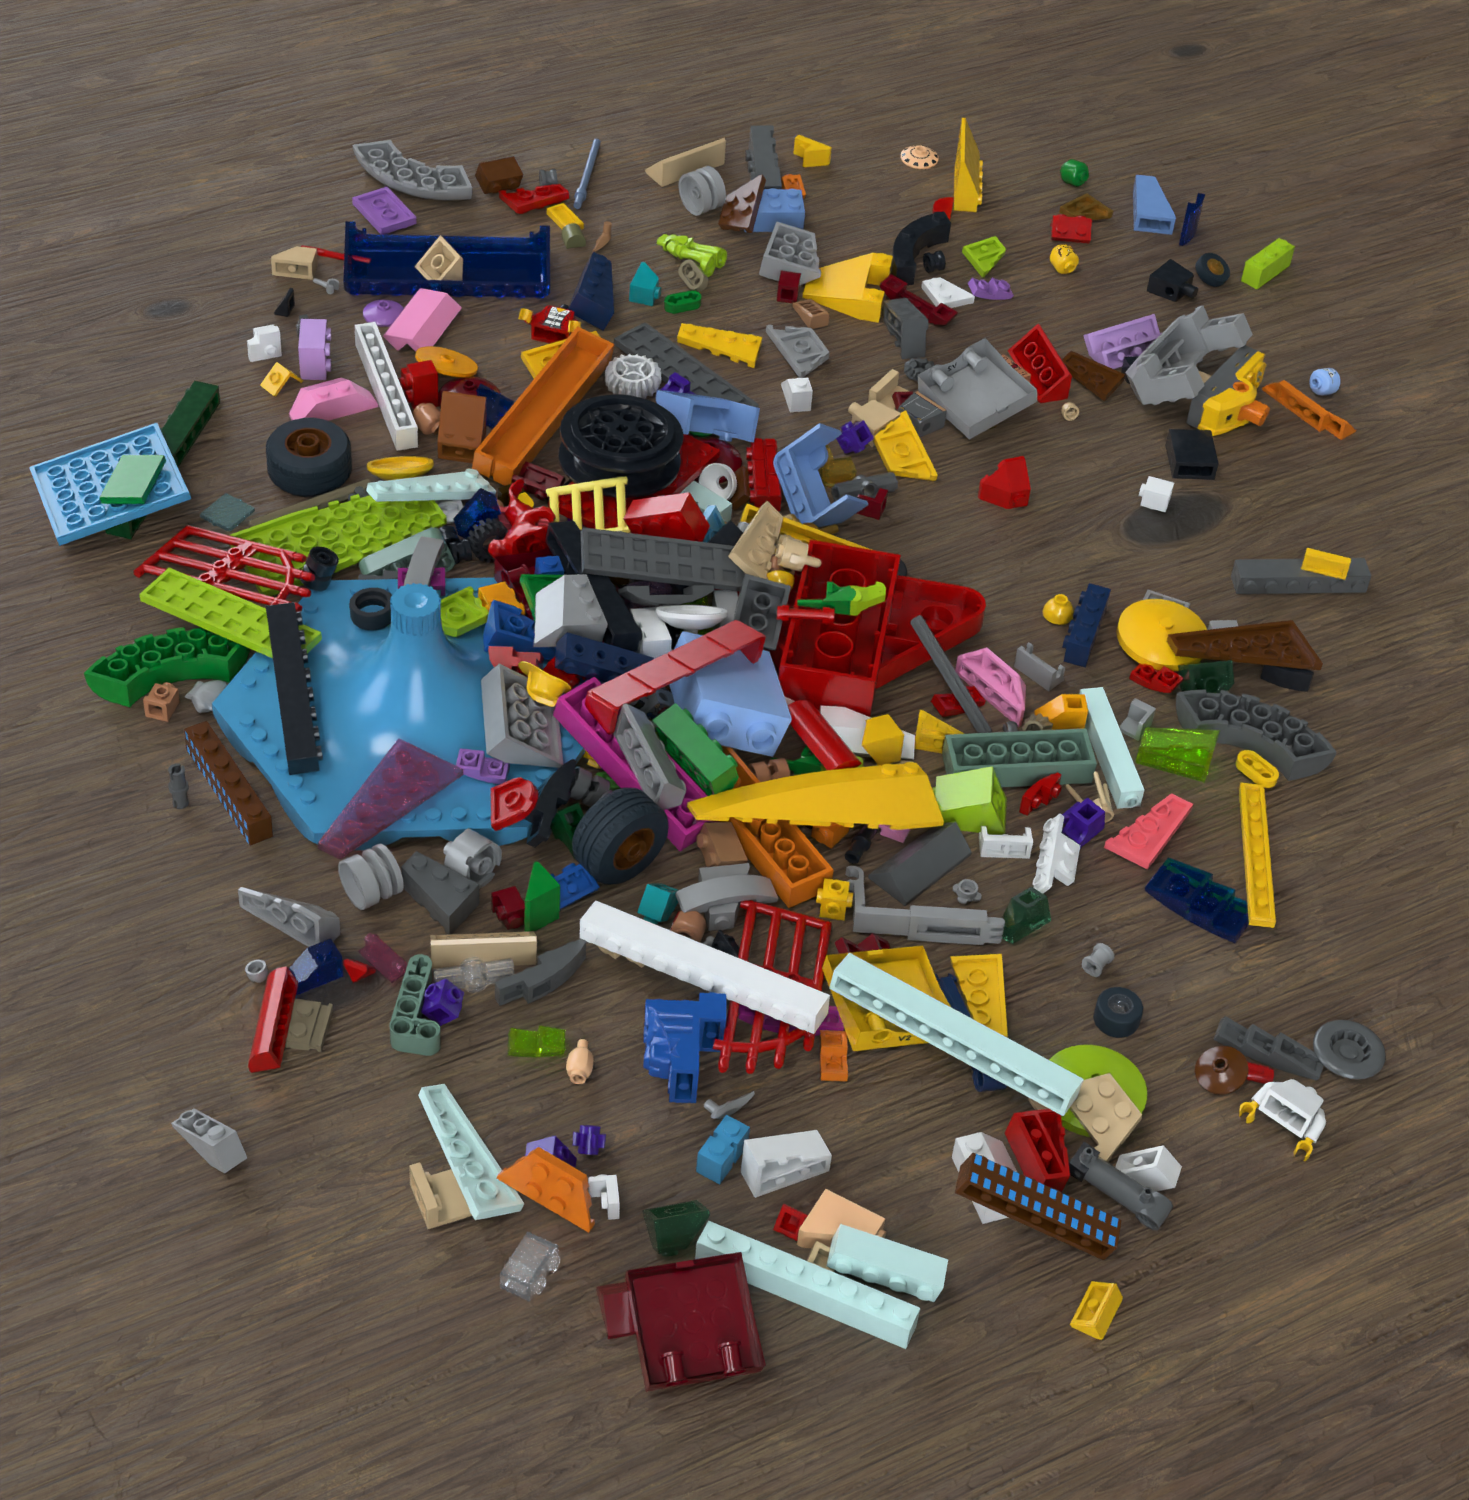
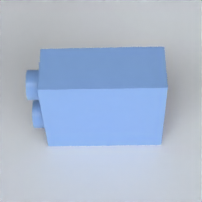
(736, 701)

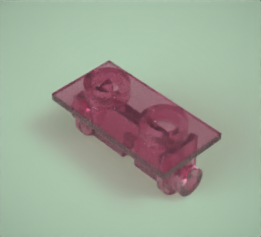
(383, 958)

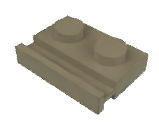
(308, 1025)

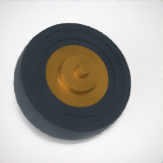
(1212, 269)

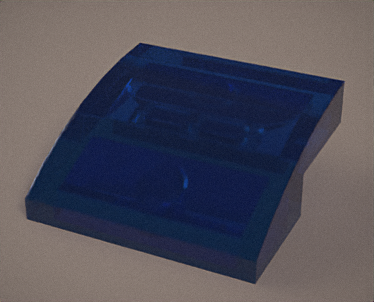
(1191, 219)

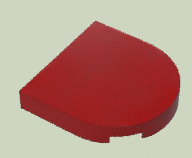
(512, 802)

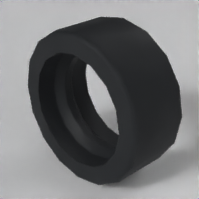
(370, 620)

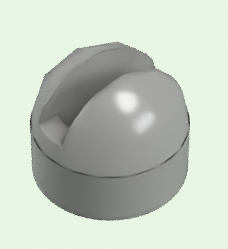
(257, 971)

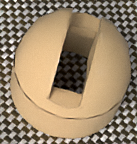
(1068, 413)

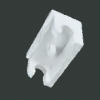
(1005, 845)

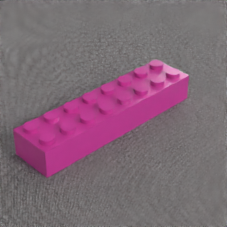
(605, 750)

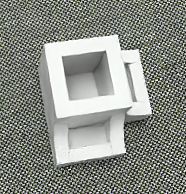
(265, 343)

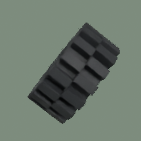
(481, 533)

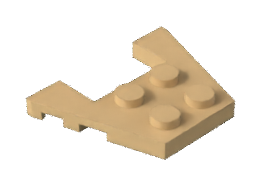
(1104, 1113)

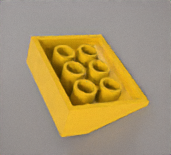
(967, 172)

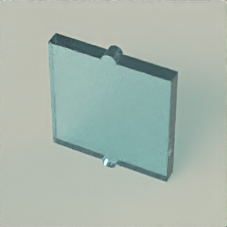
(227, 512)

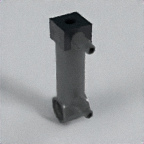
(1147, 1205)

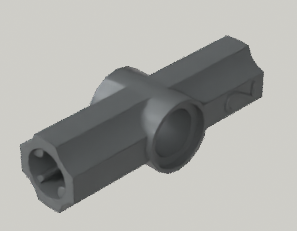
(865, 486)

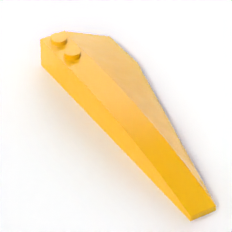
(862, 795)

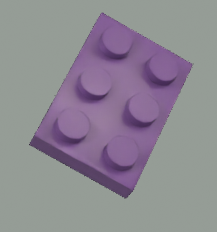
(384, 210)

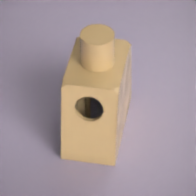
(874, 414)

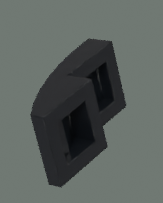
(1288, 677)

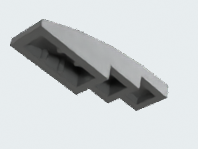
(1278, 1051)

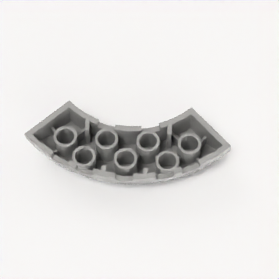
(411, 176)

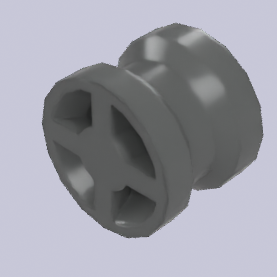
(547, 177)

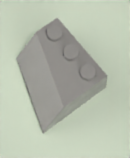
(791, 251)
(567, 607)

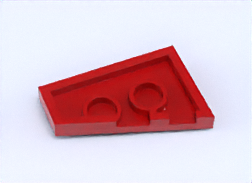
(526, 200)

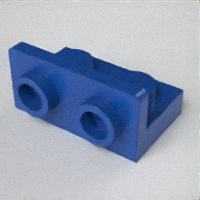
(574, 884)

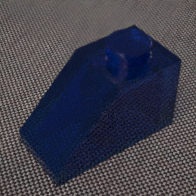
(317, 966)

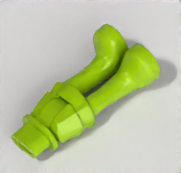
(686, 248)

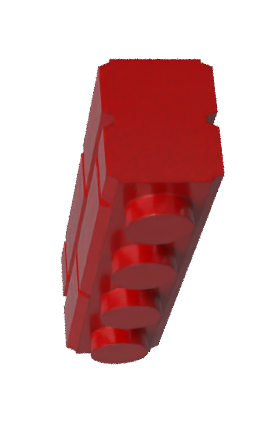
(763, 476)

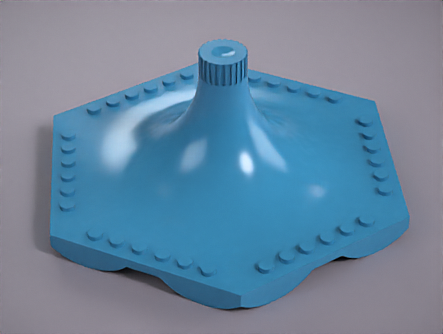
(368, 694)

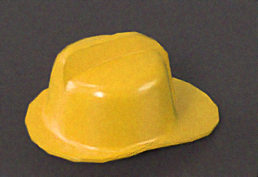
(543, 686)

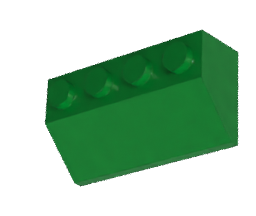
(696, 751)

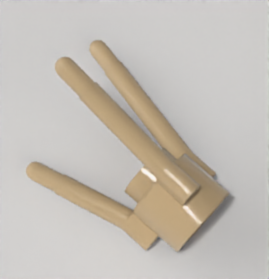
(1104, 800)

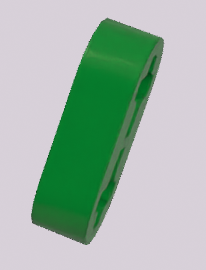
(682, 302)

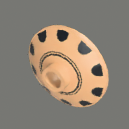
(919, 157)

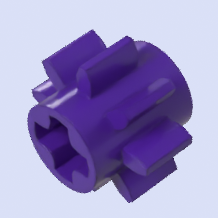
(589, 1139)

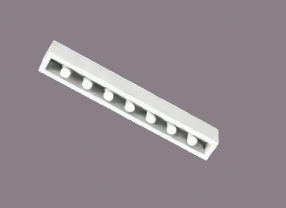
(386, 386)

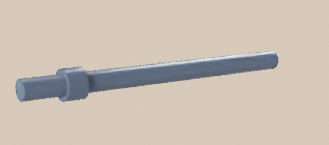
(581, 193)

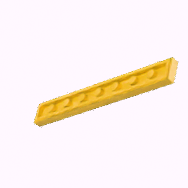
(1256, 855)

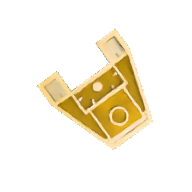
(845, 283)

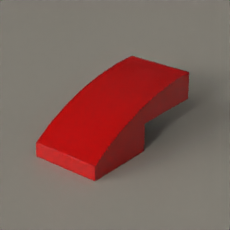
(949, 706)

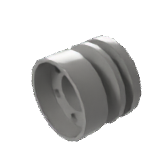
(370, 876)

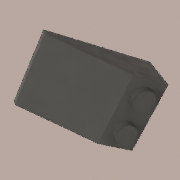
(758, 607)

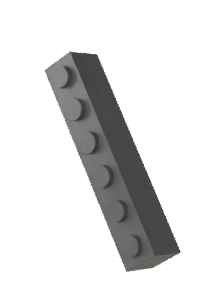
(1287, 577)

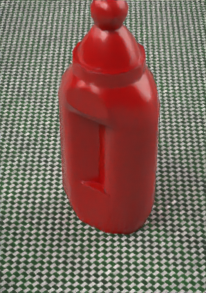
(1260, 1073)

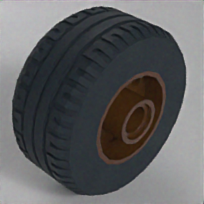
(308, 457)
(620, 835)

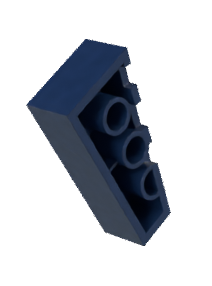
(594, 292)

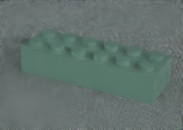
(1023, 756)

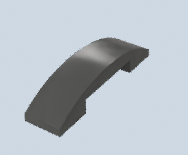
(641, 595)

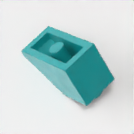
(644, 286)
(658, 902)

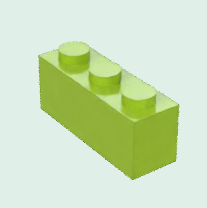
(1267, 263)

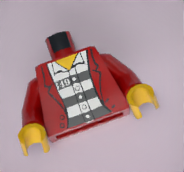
(551, 323)

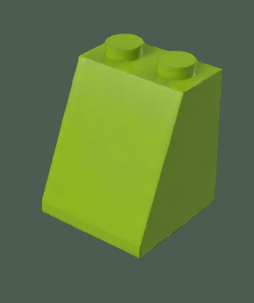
(972, 800)

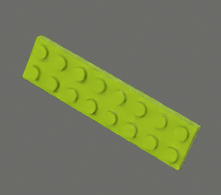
(216, 611)

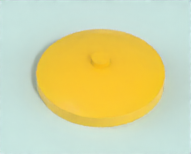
(1145, 629)

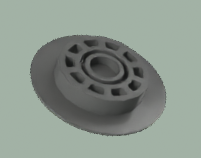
(1347, 1055)

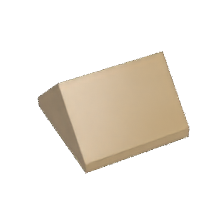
(441, 262)

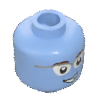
(1324, 381)

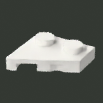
(947, 293)

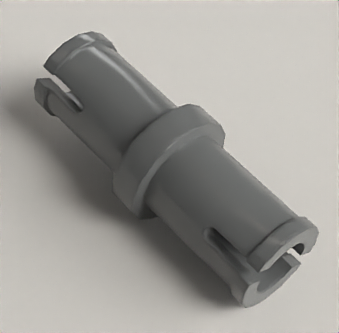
(178, 786)

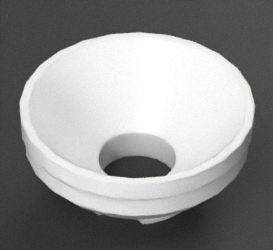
(710, 479)

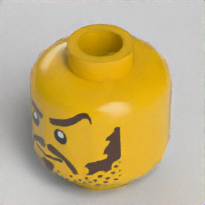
(1064, 259)

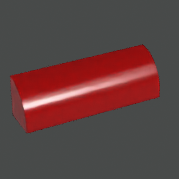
(821, 736)
(273, 1021)

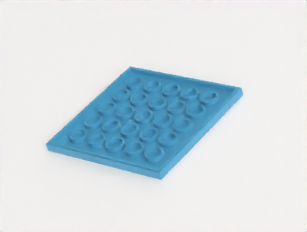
(75, 481)

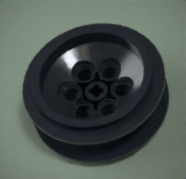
(619, 439)

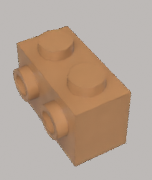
(720, 844)

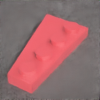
(1150, 833)

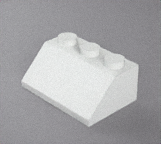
(991, 1149)

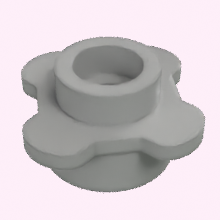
(967, 891)

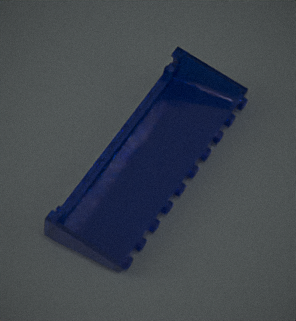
(490, 264)

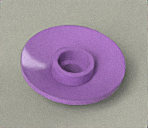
(382, 312)

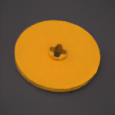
(447, 361)

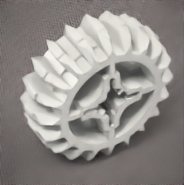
(633, 376)

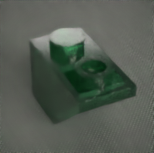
(1025, 914)

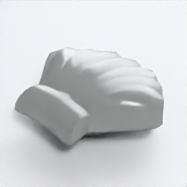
(205, 693)

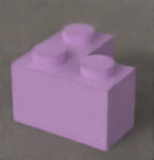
(314, 349)

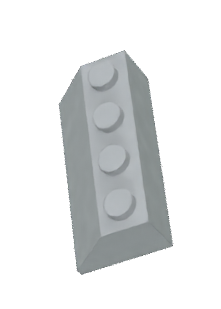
(648, 758)

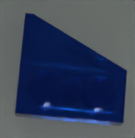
(496, 405)

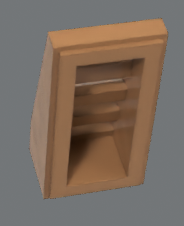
(811, 313)

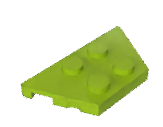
(462, 612)

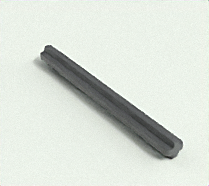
(950, 675)

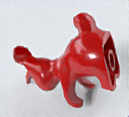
(524, 533)

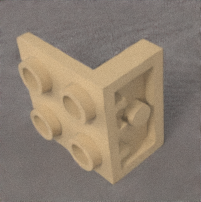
(438, 1196)

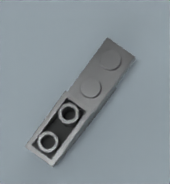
(552, 971)

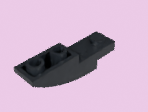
(551, 795)

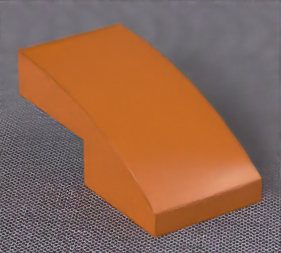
(833, 1055)

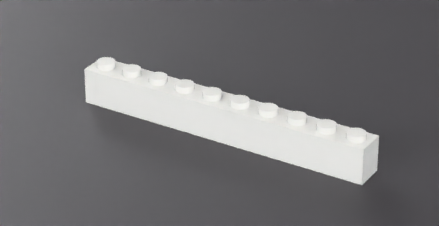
(705, 967)

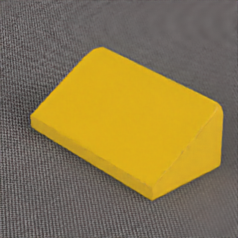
(1097, 1309)

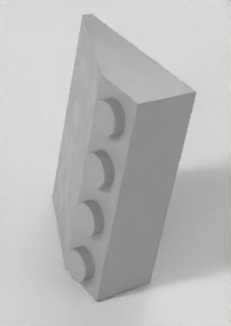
(515, 724)

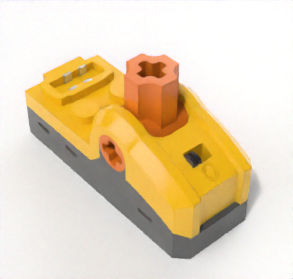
(1230, 395)

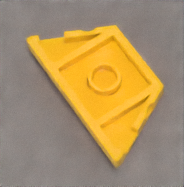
(903, 450)

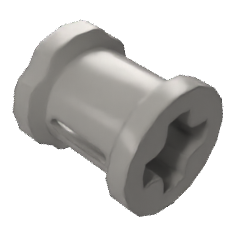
(1097, 960)

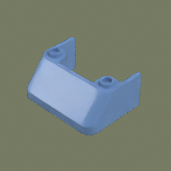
(711, 415)
(801, 482)

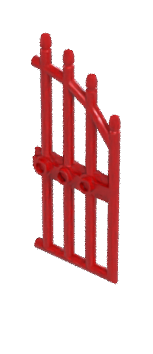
(231, 562)
(784, 1037)

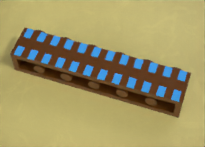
(228, 783)
(1038, 1206)

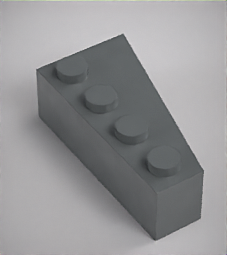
(762, 156)

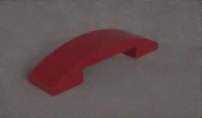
(896, 289)

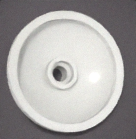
(691, 617)

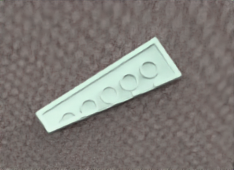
(434, 487)
(468, 1156)

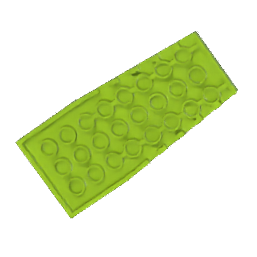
(347, 529)

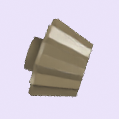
(1037, 723)

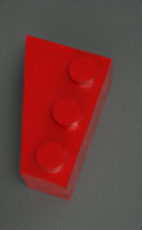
(1040, 1147)

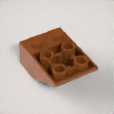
(461, 426)

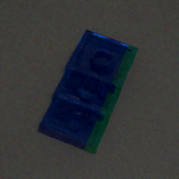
(1199, 899)

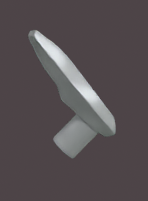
(728, 1108)

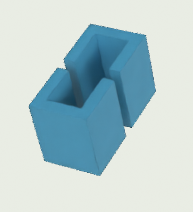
(722, 1149)

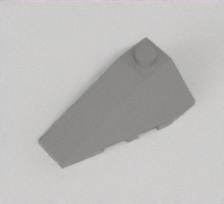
(295, 918)

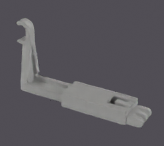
(923, 922)

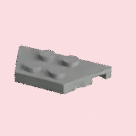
(799, 347)

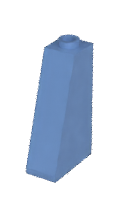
(1151, 207)

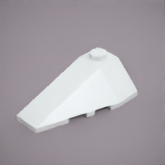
(851, 727)

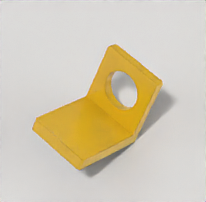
(277, 378)

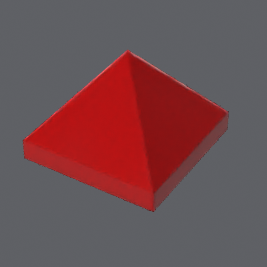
(358, 970)
(789, 1221)

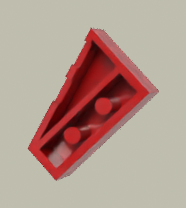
(668, 517)

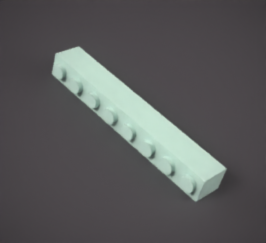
(814, 1286)

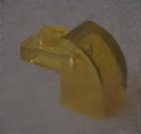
(837, 470)

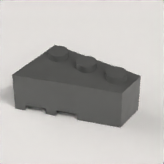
(907, 325)

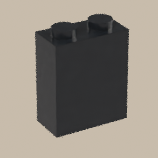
(1191, 454)

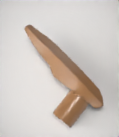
(604, 238)

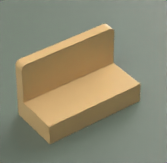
(884, 389)

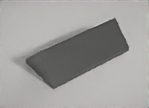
(922, 862)

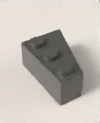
(440, 890)

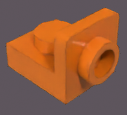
(793, 182)

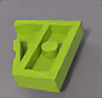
(984, 254)

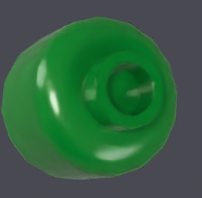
(1074, 172)

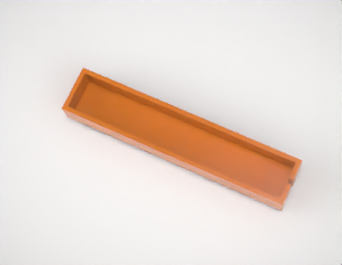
(542, 406)

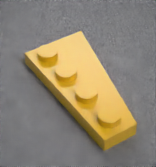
(729, 343)
(538, 357)
(983, 988)

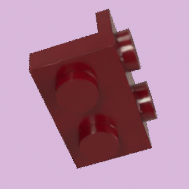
(538, 480)

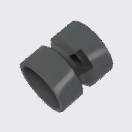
(587, 787)

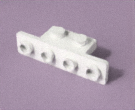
(1057, 856)

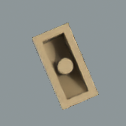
(295, 263)

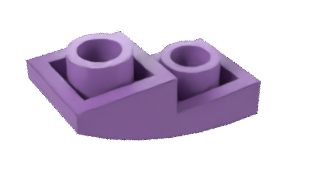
(993, 290)
(482, 768)

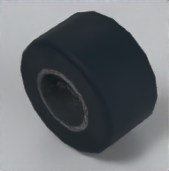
(1118, 1012)

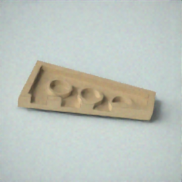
(757, 542)

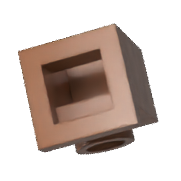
(162, 696)

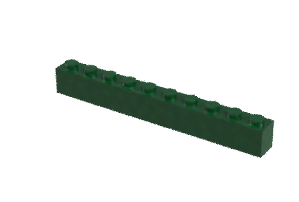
(180, 434)

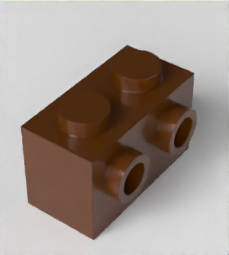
(499, 175)

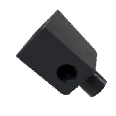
(1172, 282)

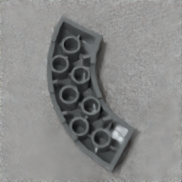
(1258, 728)

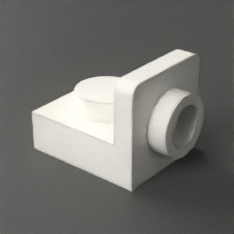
(606, 1188)

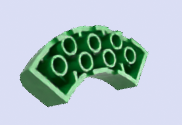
(163, 659)

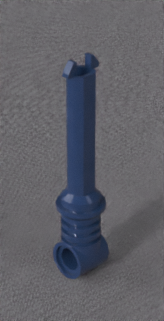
(948, 986)

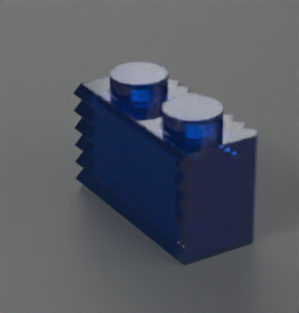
(478, 508)

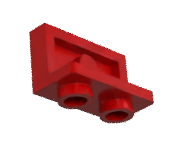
(1071, 228)

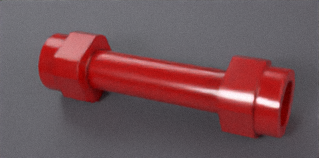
(826, 615)

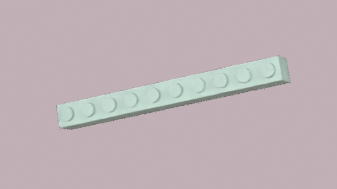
(956, 1034)

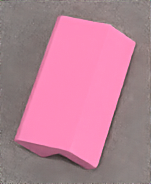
(422, 320)

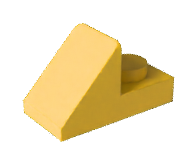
(812, 152)

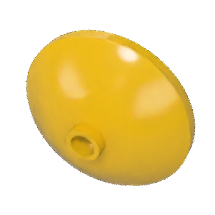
(400, 467)

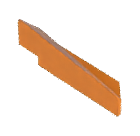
(1308, 409)

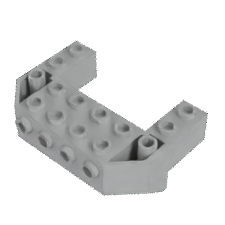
(1169, 364)

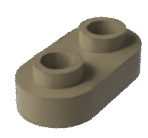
(693, 276)

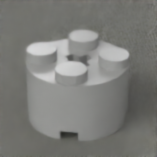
(473, 856)

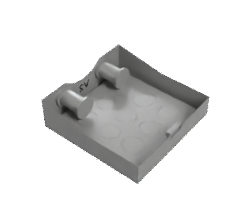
(977, 389)

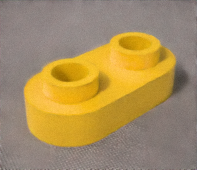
(1257, 768)

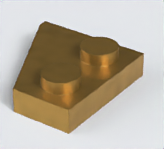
(1086, 206)

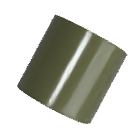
(573, 236)

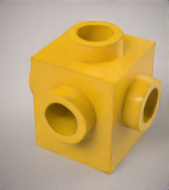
(834, 899)

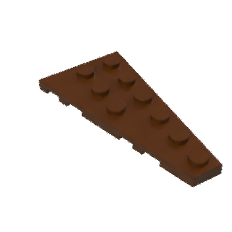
(1262, 644)

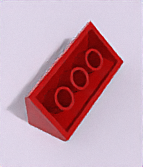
(1041, 360)

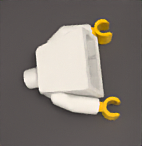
(1292, 1107)

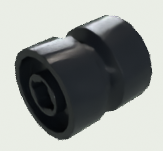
(321, 563)

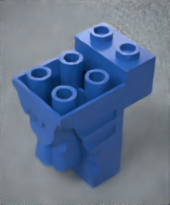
(674, 1037)

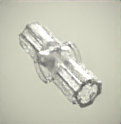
(475, 974)

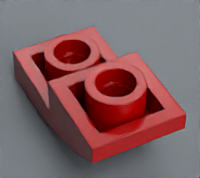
(1153, 679)
(1041, 792)

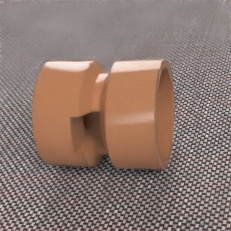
(773, 770)

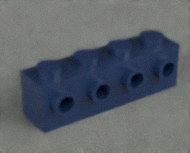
(1087, 624)
(594, 658)

